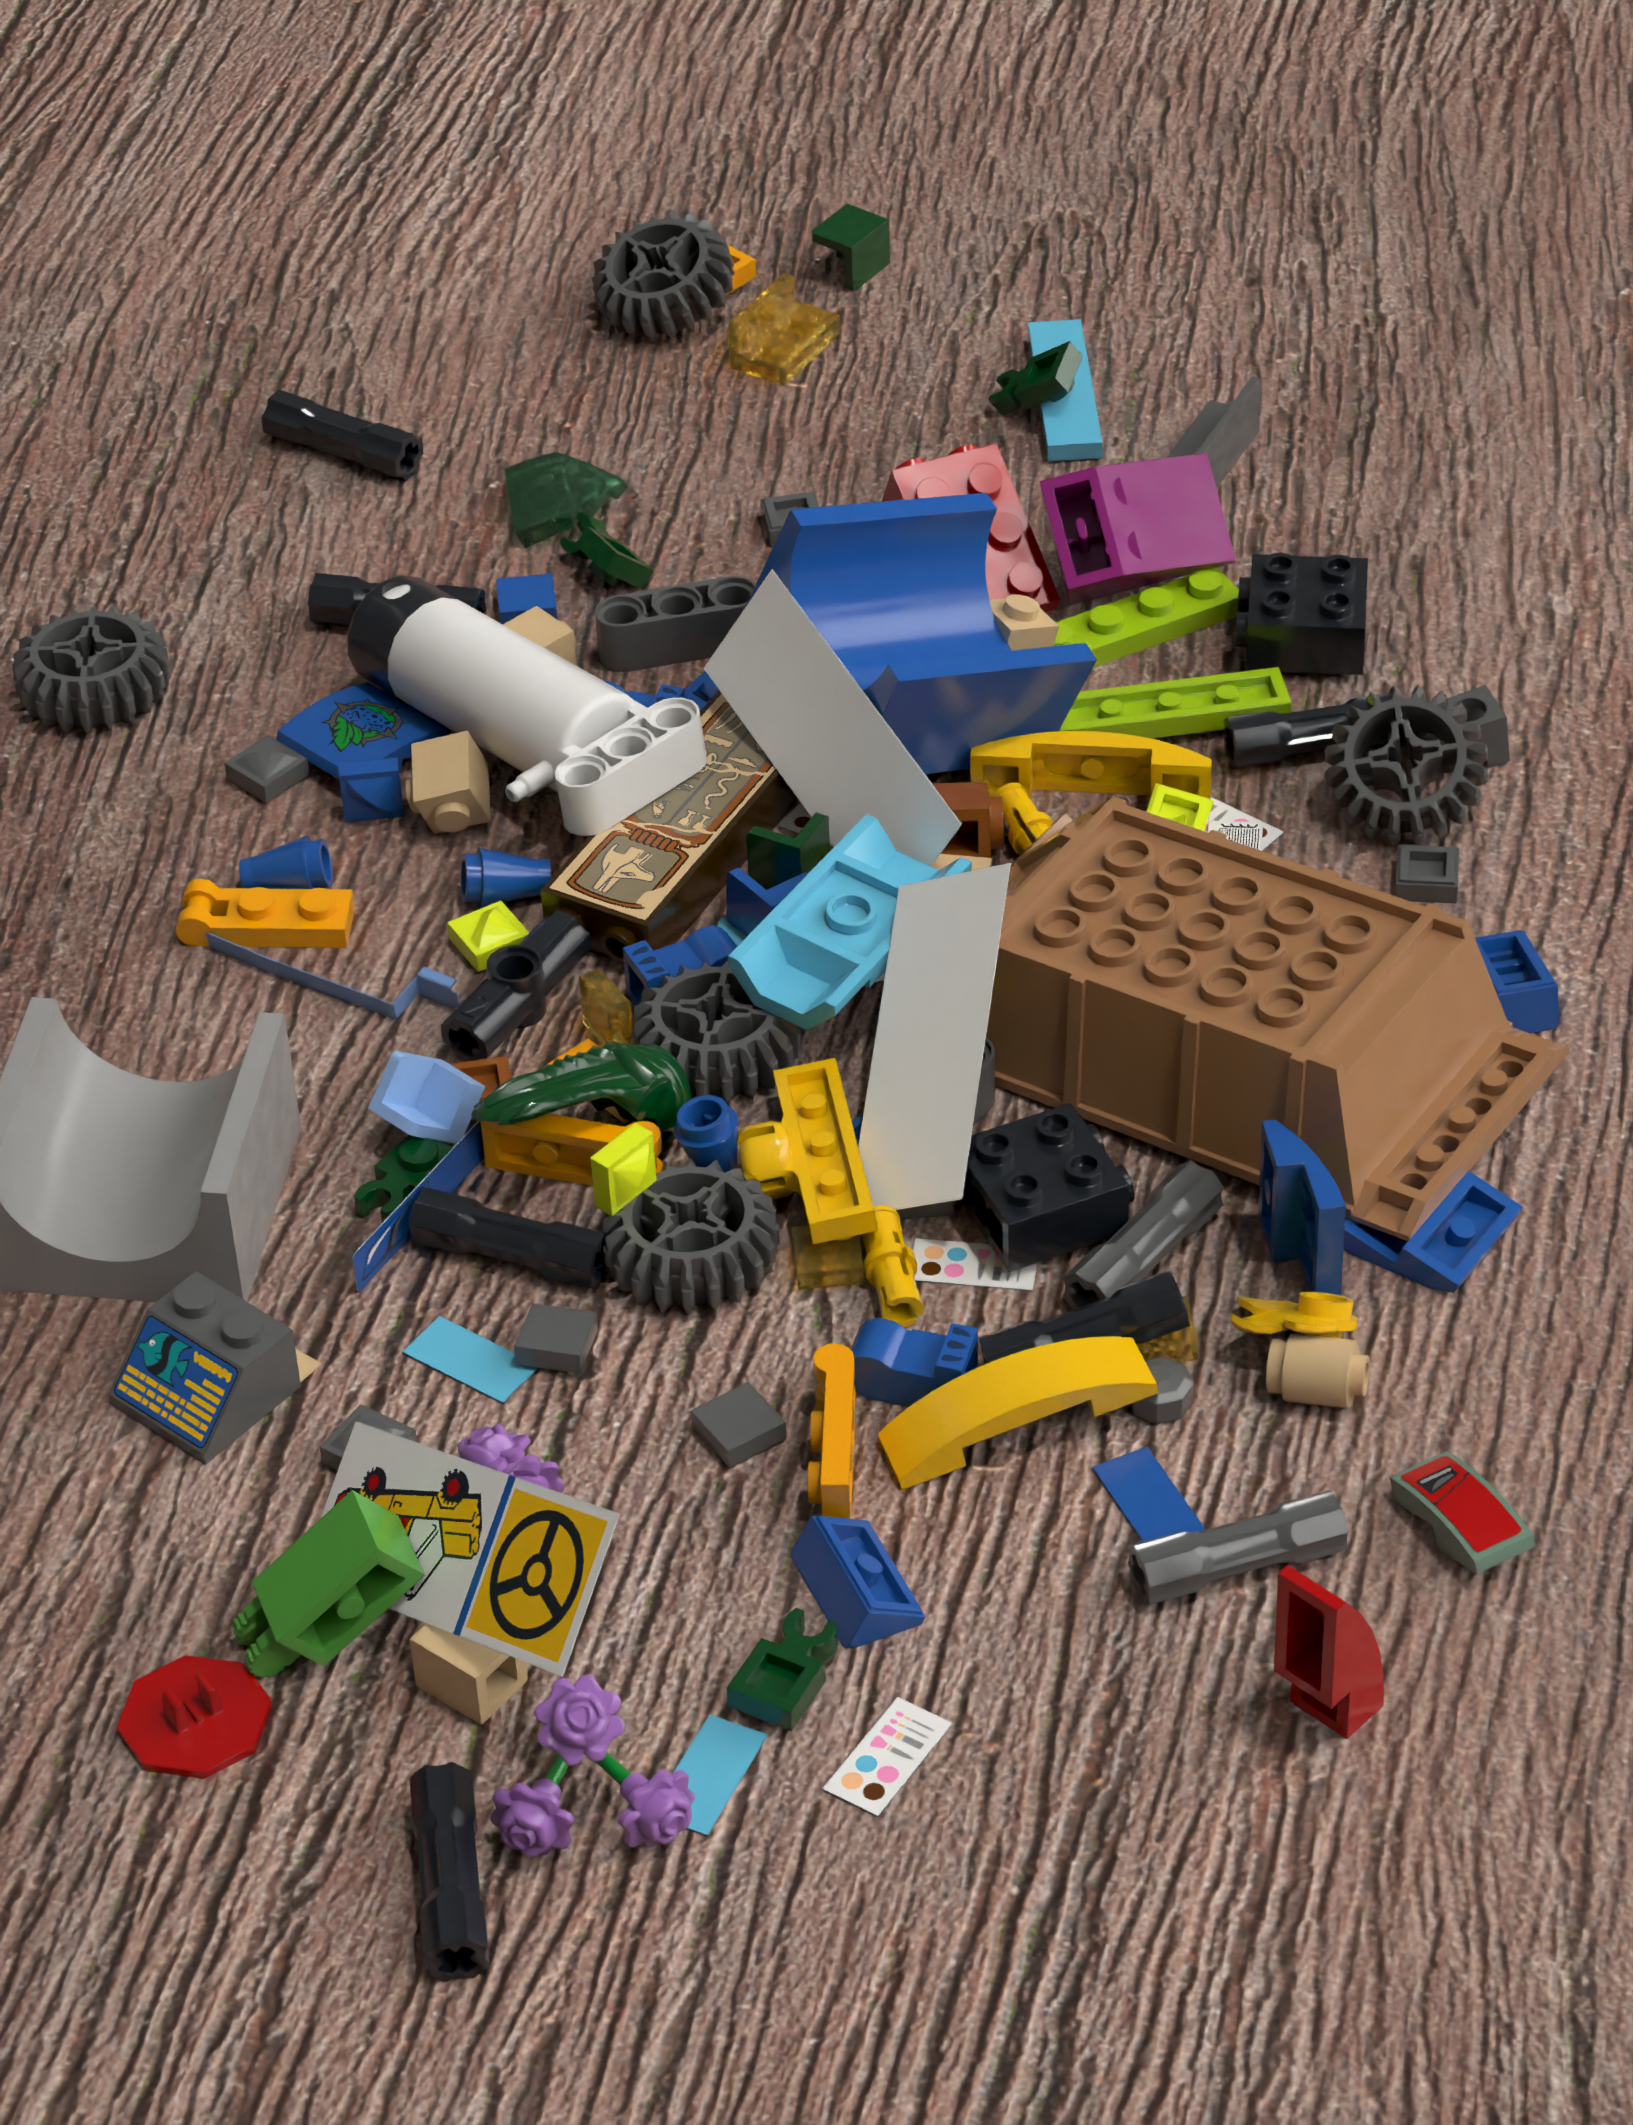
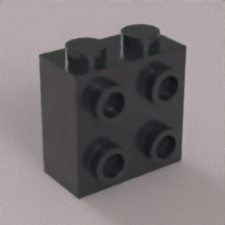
(1304, 614)
(1044, 1187)

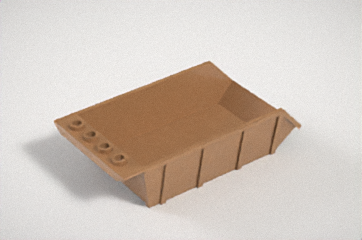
(1228, 988)

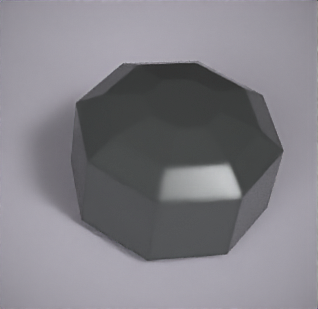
(1174, 1394)

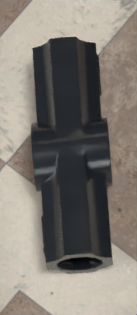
(516, 987)

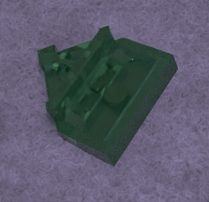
(552, 491)

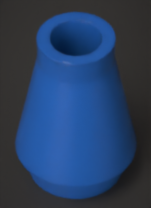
(289, 866)
(501, 876)
(708, 1132)

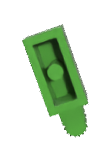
(327, 1587)

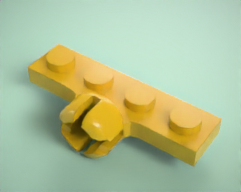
(812, 1153)

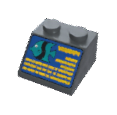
(205, 1368)

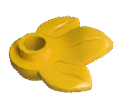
(1314, 1315)

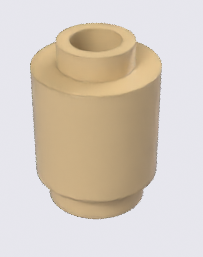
(1317, 1370)

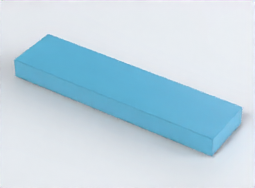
(1071, 423)

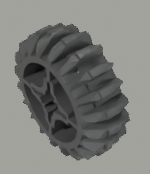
(663, 276)
(91, 669)
(1430, 761)
(715, 1032)
(692, 1249)

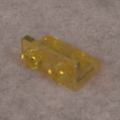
(779, 335)

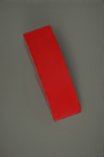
(1326, 1654)

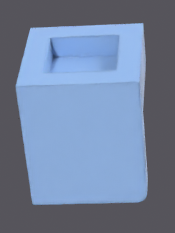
(426, 1097)

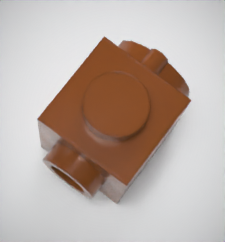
(980, 818)

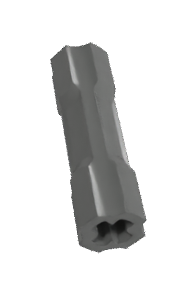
(1172, 1213)
(1285, 1534)

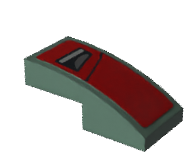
(1466, 1512)

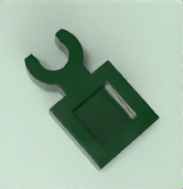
(1044, 379)
(399, 1175)
(783, 1678)

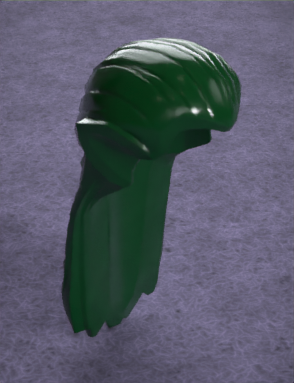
(634, 1078)

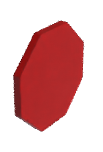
(194, 1717)

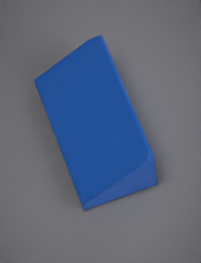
(854, 1580)

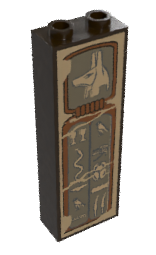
(673, 855)

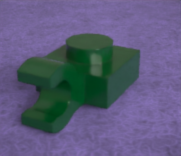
(609, 557)

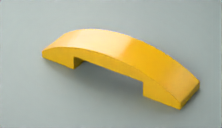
(1090, 764)
(1008, 1394)

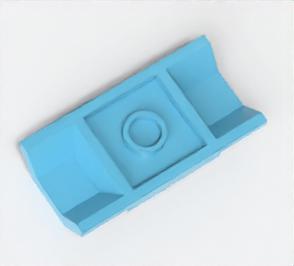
(831, 928)

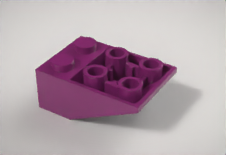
(1135, 524)

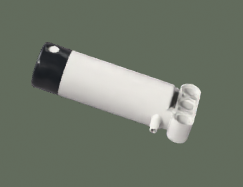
(525, 704)

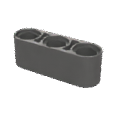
(668, 623)

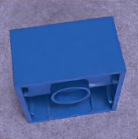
(913, 623)

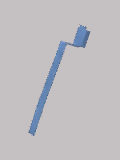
(428, 982)

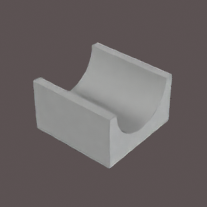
(135, 1178)

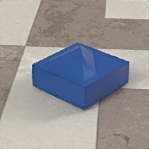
(371, 789)

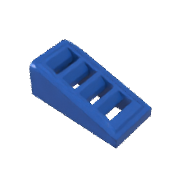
(1521, 981)

